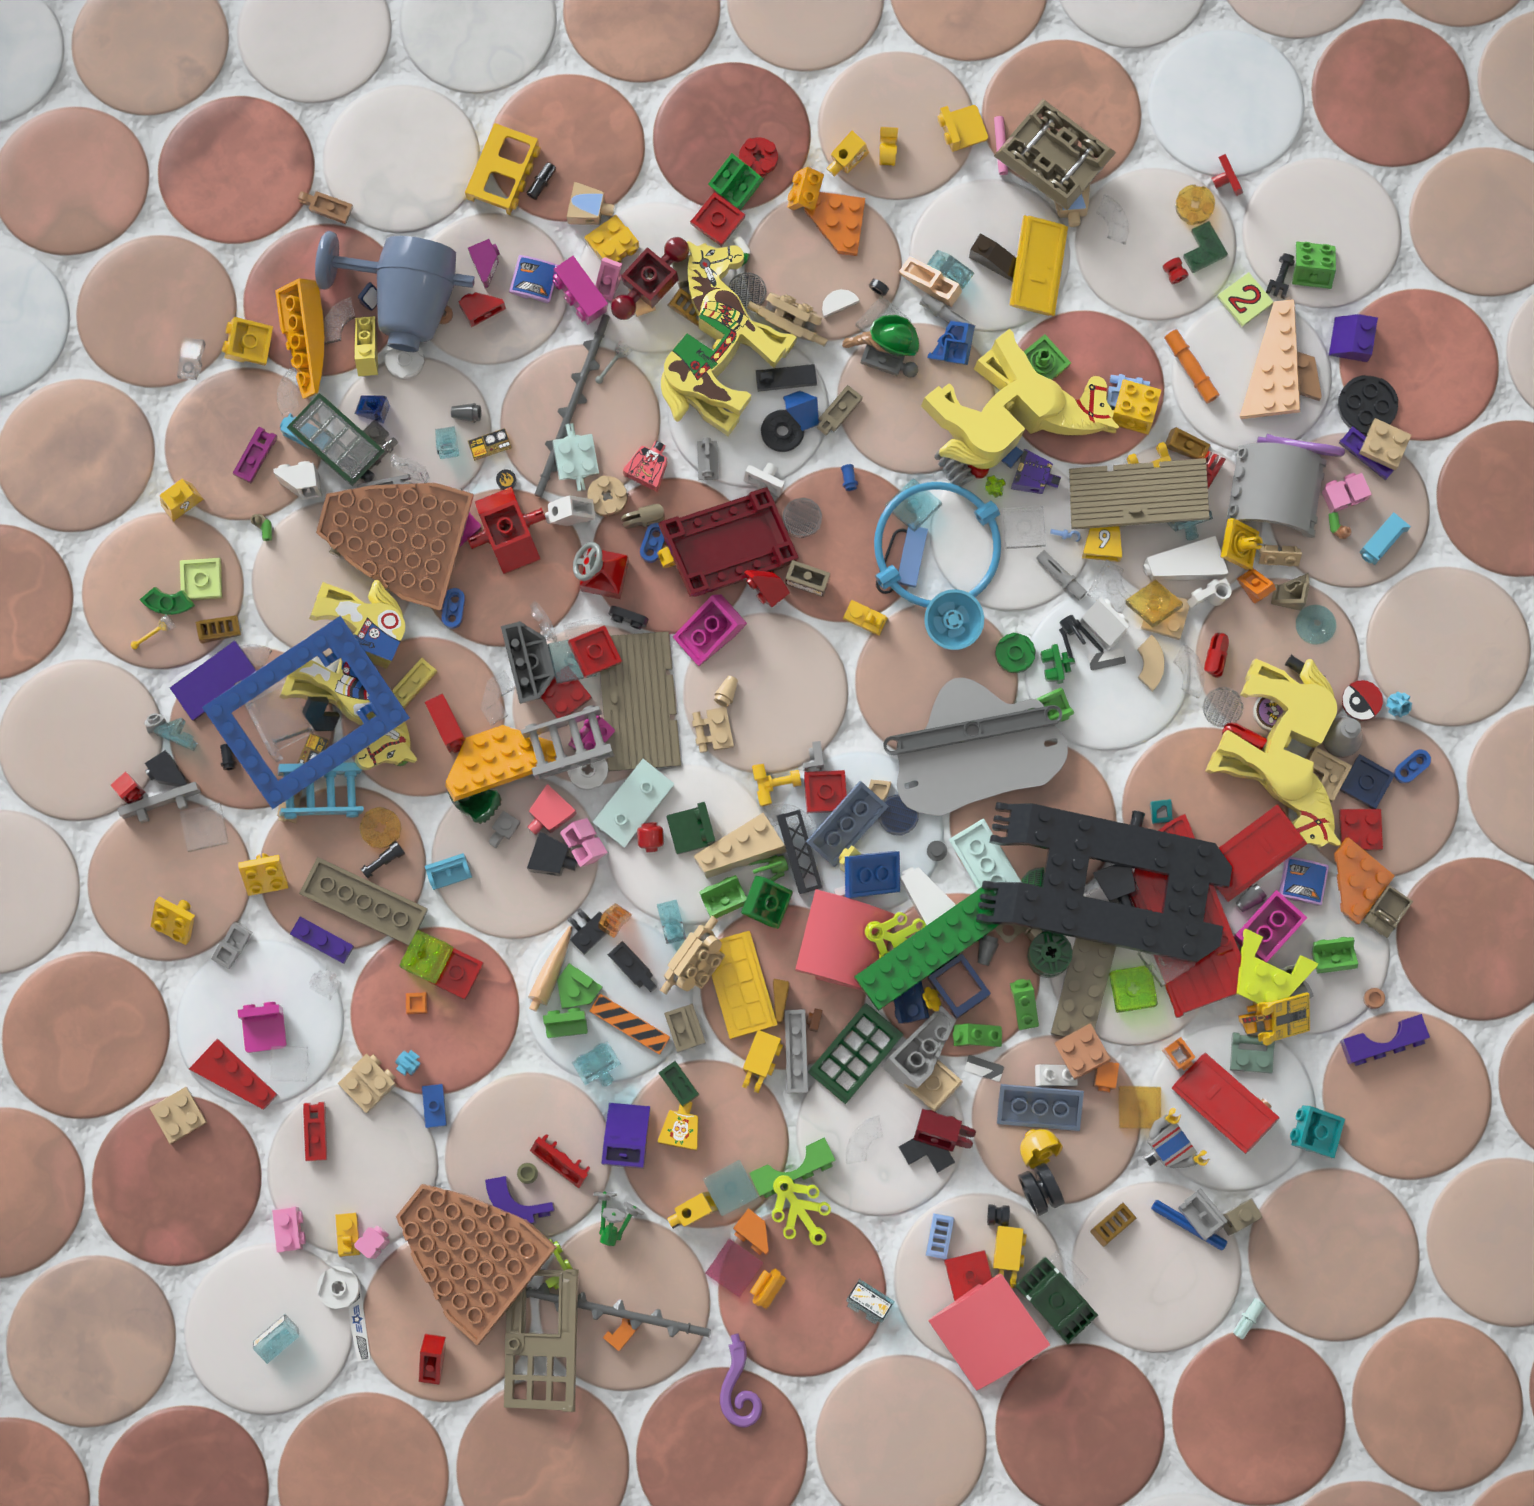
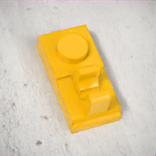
(865, 617)
(347, 1234)

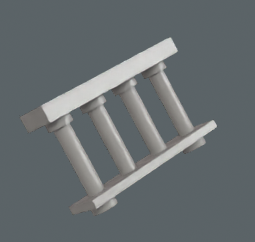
(581, 757)

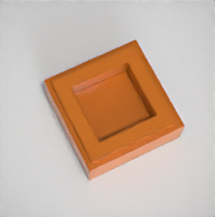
(416, 1003)

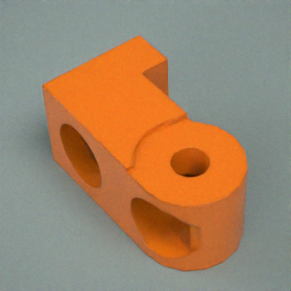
(621, 1335)

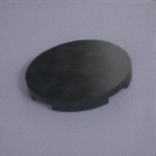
(1365, 400)

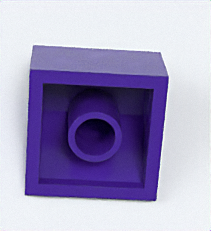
(1353, 337)

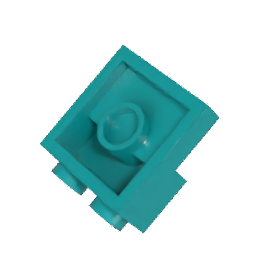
(1317, 1131)

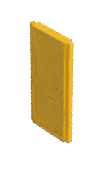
(1038, 265)
(742, 987)

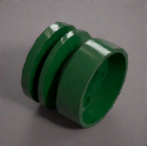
(1045, 965)

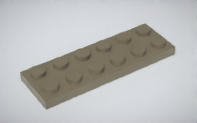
(363, 901)
(1083, 987)

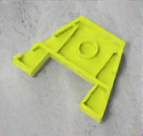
(1263, 981)

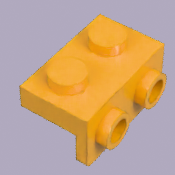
(805, 189)

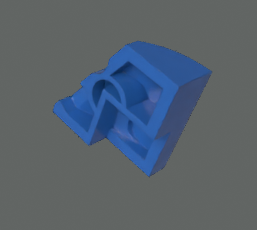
(954, 344)

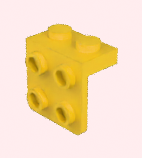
(962, 127)

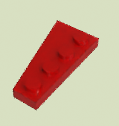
(231, 1073)

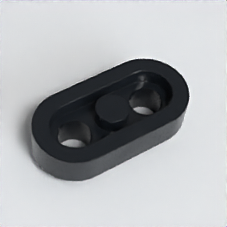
(636, 620)

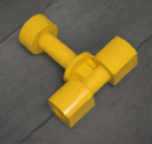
(766, 784)

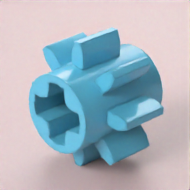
(1399, 704)
(407, 1062)

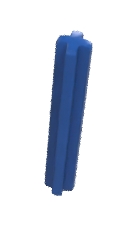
(1179, 1219)

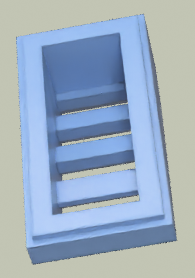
(948, 1219)

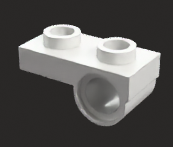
(1210, 593)
(1053, 1075)

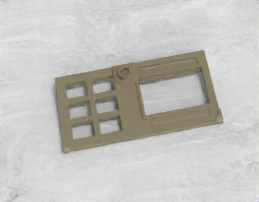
(543, 1344)

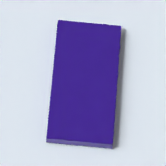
(212, 679)

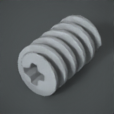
(955, 470)

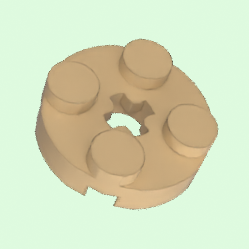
(618, 492)

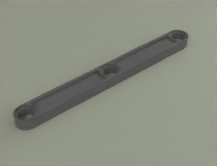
(987, 728)

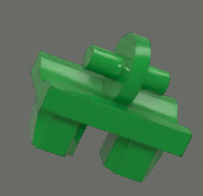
(1053, 655)

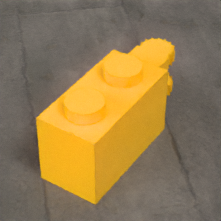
(761, 1057)
(1008, 1251)

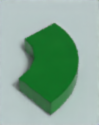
(167, 603)

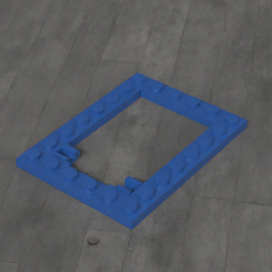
(382, 702)

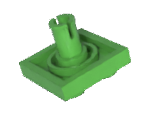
(1046, 358)

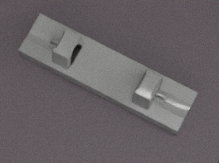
(175, 795)

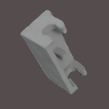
(1203, 1214)

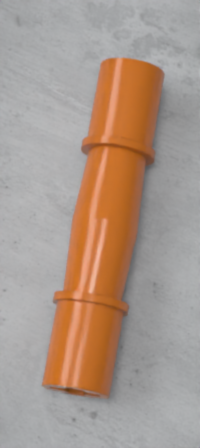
(1191, 366)

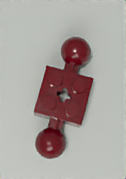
(654, 289)

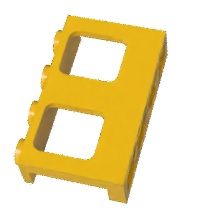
(492, 162)

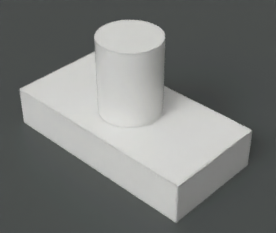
(764, 478)

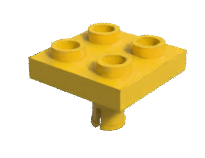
(1240, 544)
(263, 874)
(173, 919)

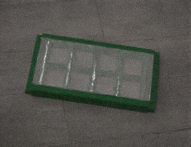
(335, 439)
(855, 1053)

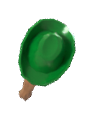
(889, 335)

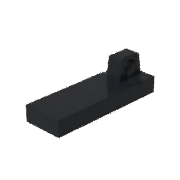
(786, 377)

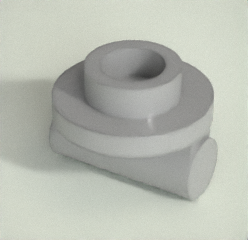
(153, 721)

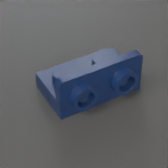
(911, 1005)

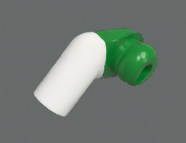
(741, 243)

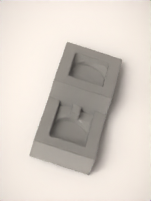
(232, 945)

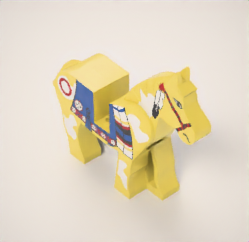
(379, 632)

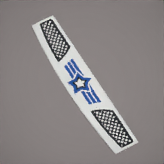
(358, 1328)

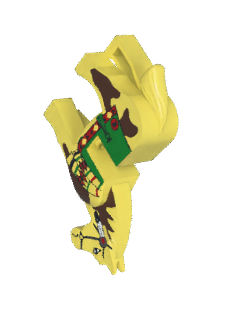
(692, 366)

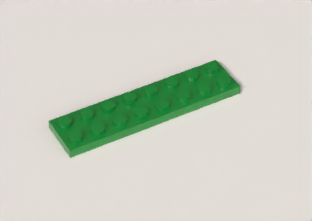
(925, 951)

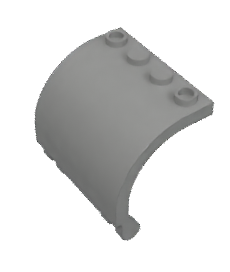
(1277, 486)

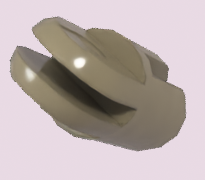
(643, 516)

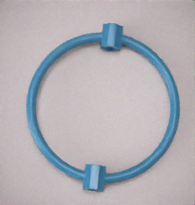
(984, 514)

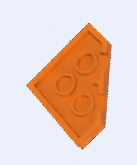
(839, 220)
(1359, 880)

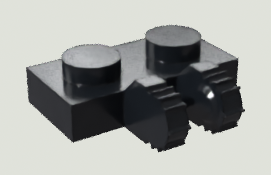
(589, 934)

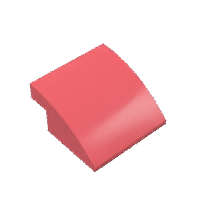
(835, 939)
(989, 1332)

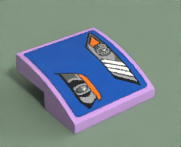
(533, 279)
(1303, 880)

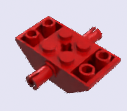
(511, 547)

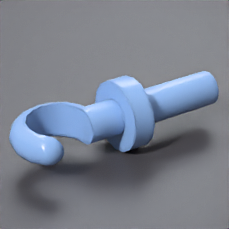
(1065, 534)

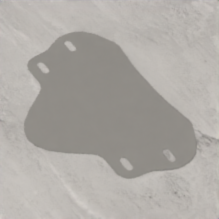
(977, 768)

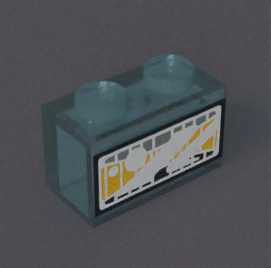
(869, 1301)
(276, 1338)

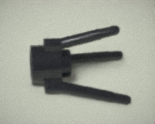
(1072, 626)

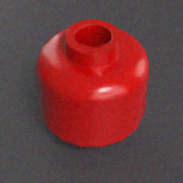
(650, 836)

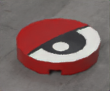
(1362, 700)

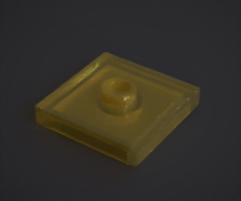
(1154, 603)
(1139, 1106)

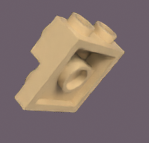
(367, 1082)

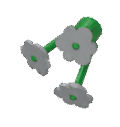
(610, 1233)

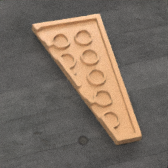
(1276, 373)

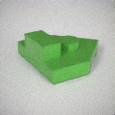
(576, 988)

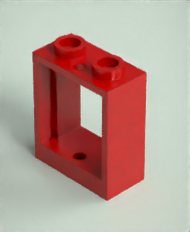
(445, 723)

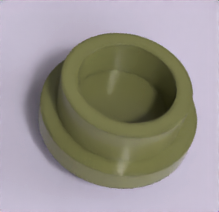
(527, 1173)

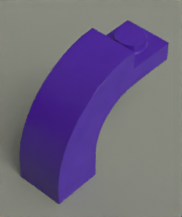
(501, 1198)

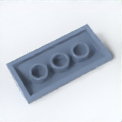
(847, 823)
(1040, 1107)

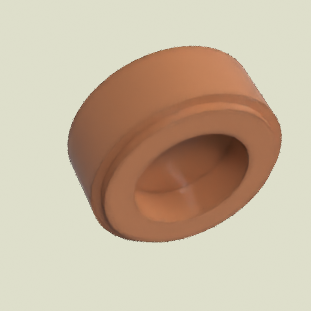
(1374, 998)

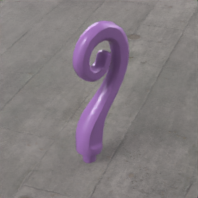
(1318, 448)
(738, 1360)

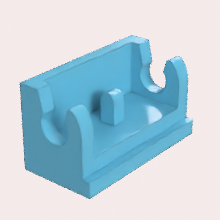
(448, 871)

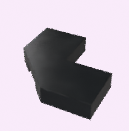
(315, 714)
(914, 1150)

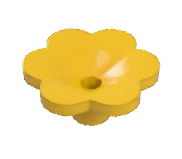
(931, 999)

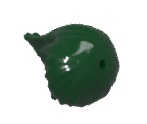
(479, 806)

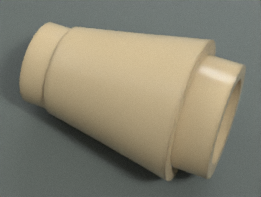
(726, 692)

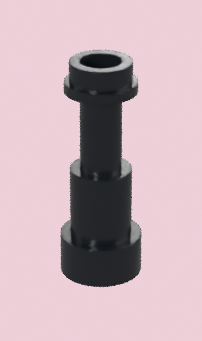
(384, 858)

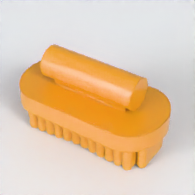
(767, 1287)

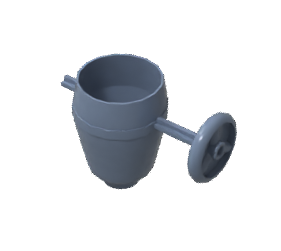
(412, 284)

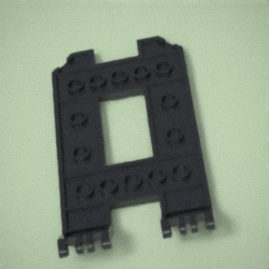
(1060, 901)

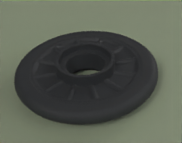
(773, 439)

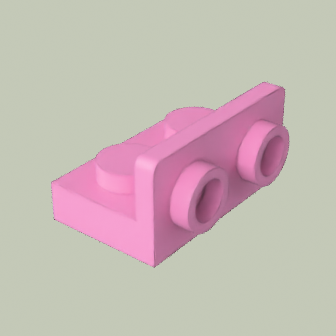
(288, 1229)

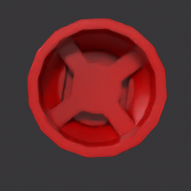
(1175, 270)

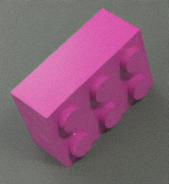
(579, 290)
(1274, 922)

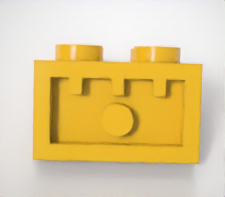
(1136, 406)

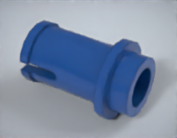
(849, 477)

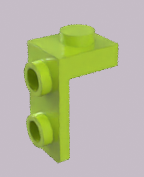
(565, 1264)

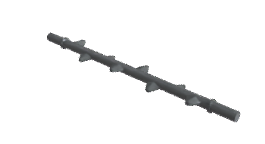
(577, 398)
(619, 1311)

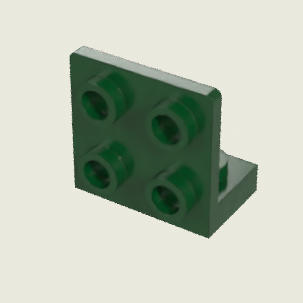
(691, 829)

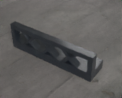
(790, 848)

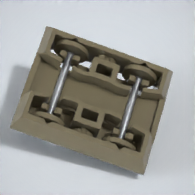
(1053, 158)

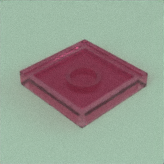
(734, 1268)

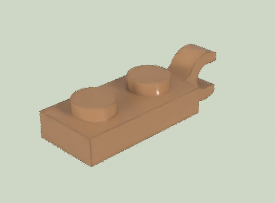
(327, 206)

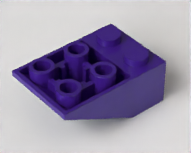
(626, 1135)

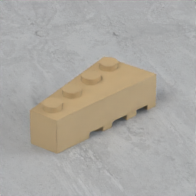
(741, 847)

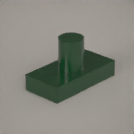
(678, 1083)

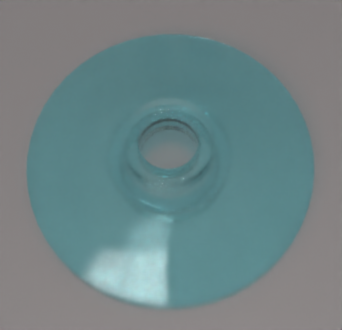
(1309, 631)

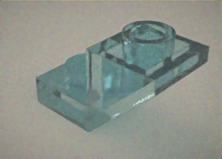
(951, 268)

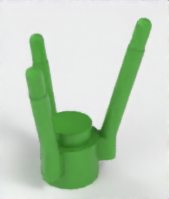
(775, 864)

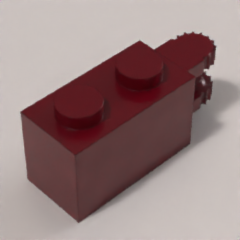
(942, 1131)

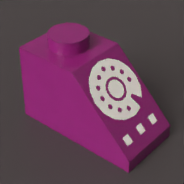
(485, 260)

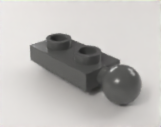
(888, 362)

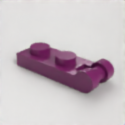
(254, 455)

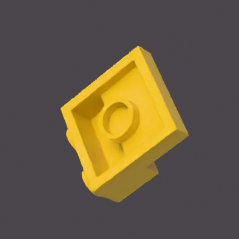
(612, 240)
(247, 341)

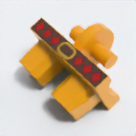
(1249, 1020)

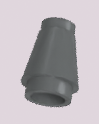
(467, 412)
(1253, 896)
(987, 949)

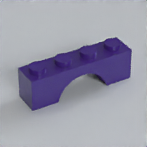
(1409, 1031)

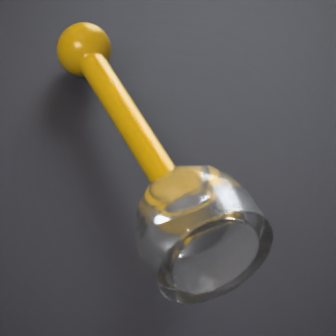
(165, 624)

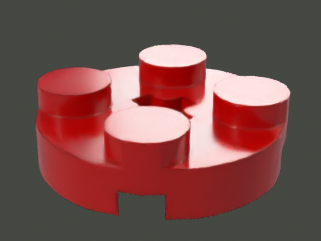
(765, 148)

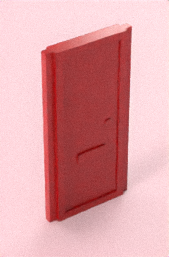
(1259, 850)
(1225, 1103)

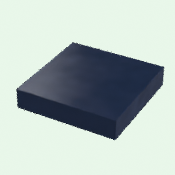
(1367, 782)

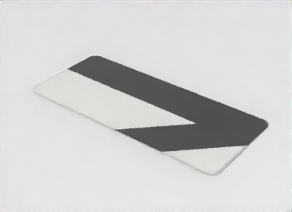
(1106, 659)
(984, 1068)

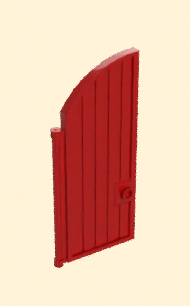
(1215, 974)

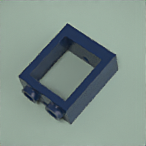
(970, 1003)

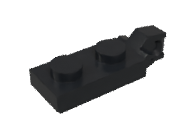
(632, 966)

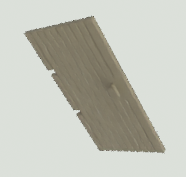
(1139, 494)
(640, 701)

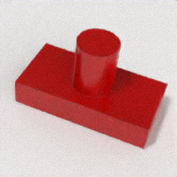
(1227, 176)

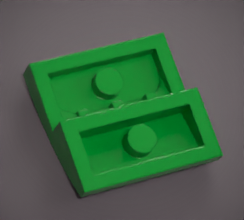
(736, 181)

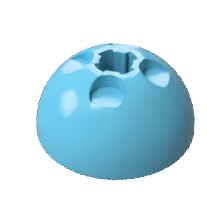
(964, 623)

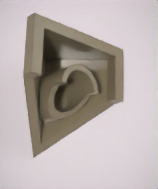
(1292, 593)

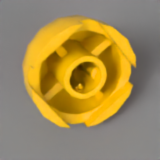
(1038, 1147)

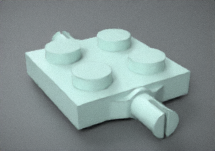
(575, 457)

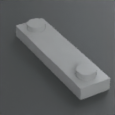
(796, 1051)

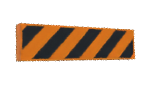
(629, 1024)

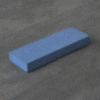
(912, 556)

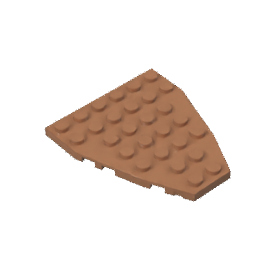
(399, 535)
(471, 1255)

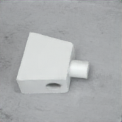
(562, 511)

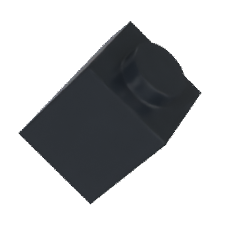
(165, 770)

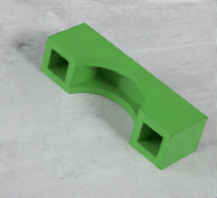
(817, 1156)

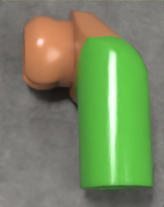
(1336, 528)

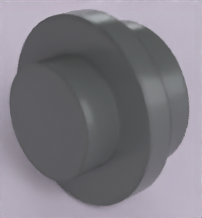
(936, 850)

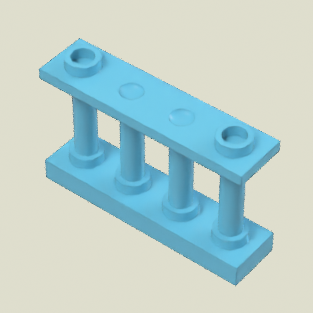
(349, 770)

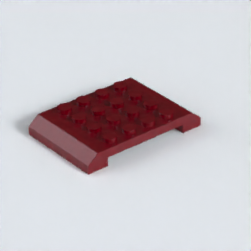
(726, 540)

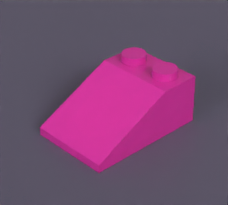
(709, 629)

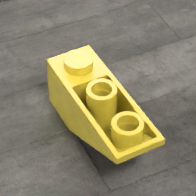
(366, 346)

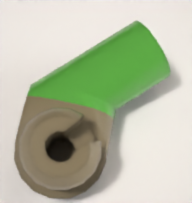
(263, 524)

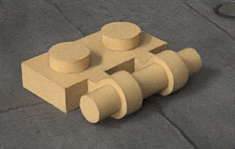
(719, 728)

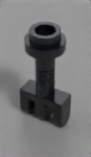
(1286, 260)

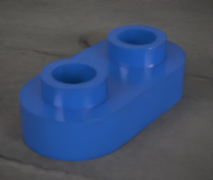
(652, 543)
(453, 609)
(1412, 767)

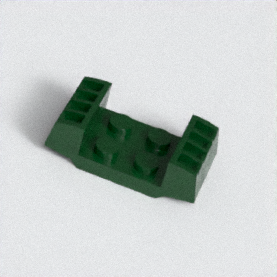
(1056, 1300)

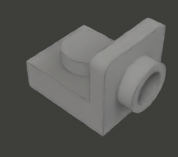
(816, 755)

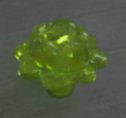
(995, 486)

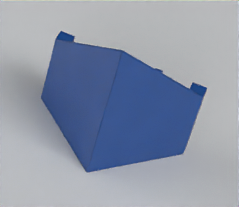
(803, 409)

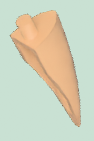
(549, 973)

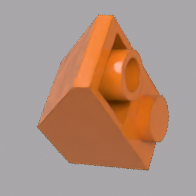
(754, 1230)

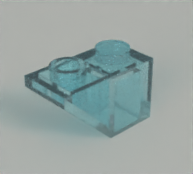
(671, 921)

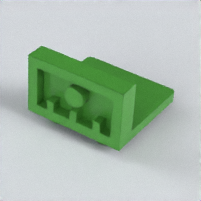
(1314, 265)

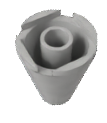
(1343, 737)

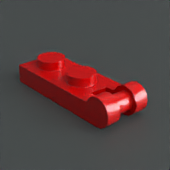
(315, 1132)

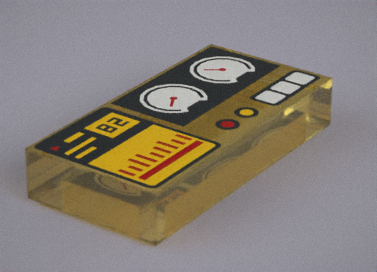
(489, 444)
(312, 747)

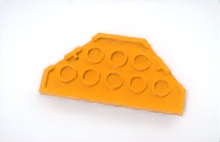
(494, 760)

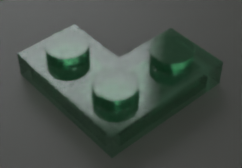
(1209, 249)

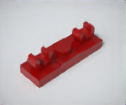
(559, 1161)

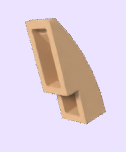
(931, 281)

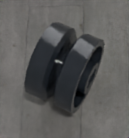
(1043, 1188)

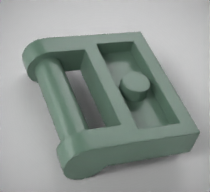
(1250, 1059)

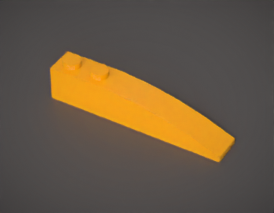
(303, 325)

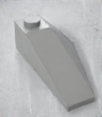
(919, 1053)

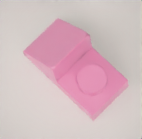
(608, 278)

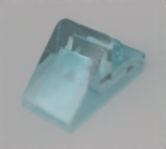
(446, 442)
(171, 732)

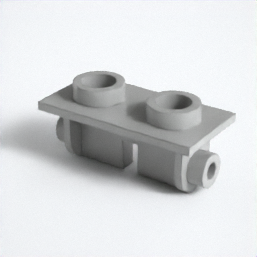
(707, 459)

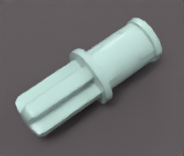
(1248, 1318)

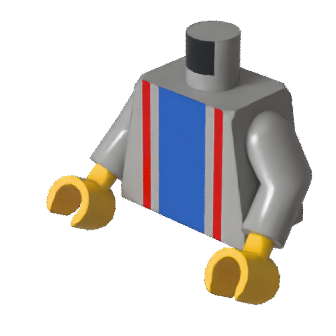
(1171, 1144)

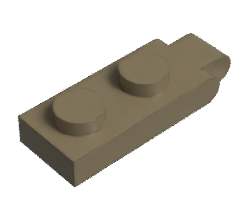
(839, 410)

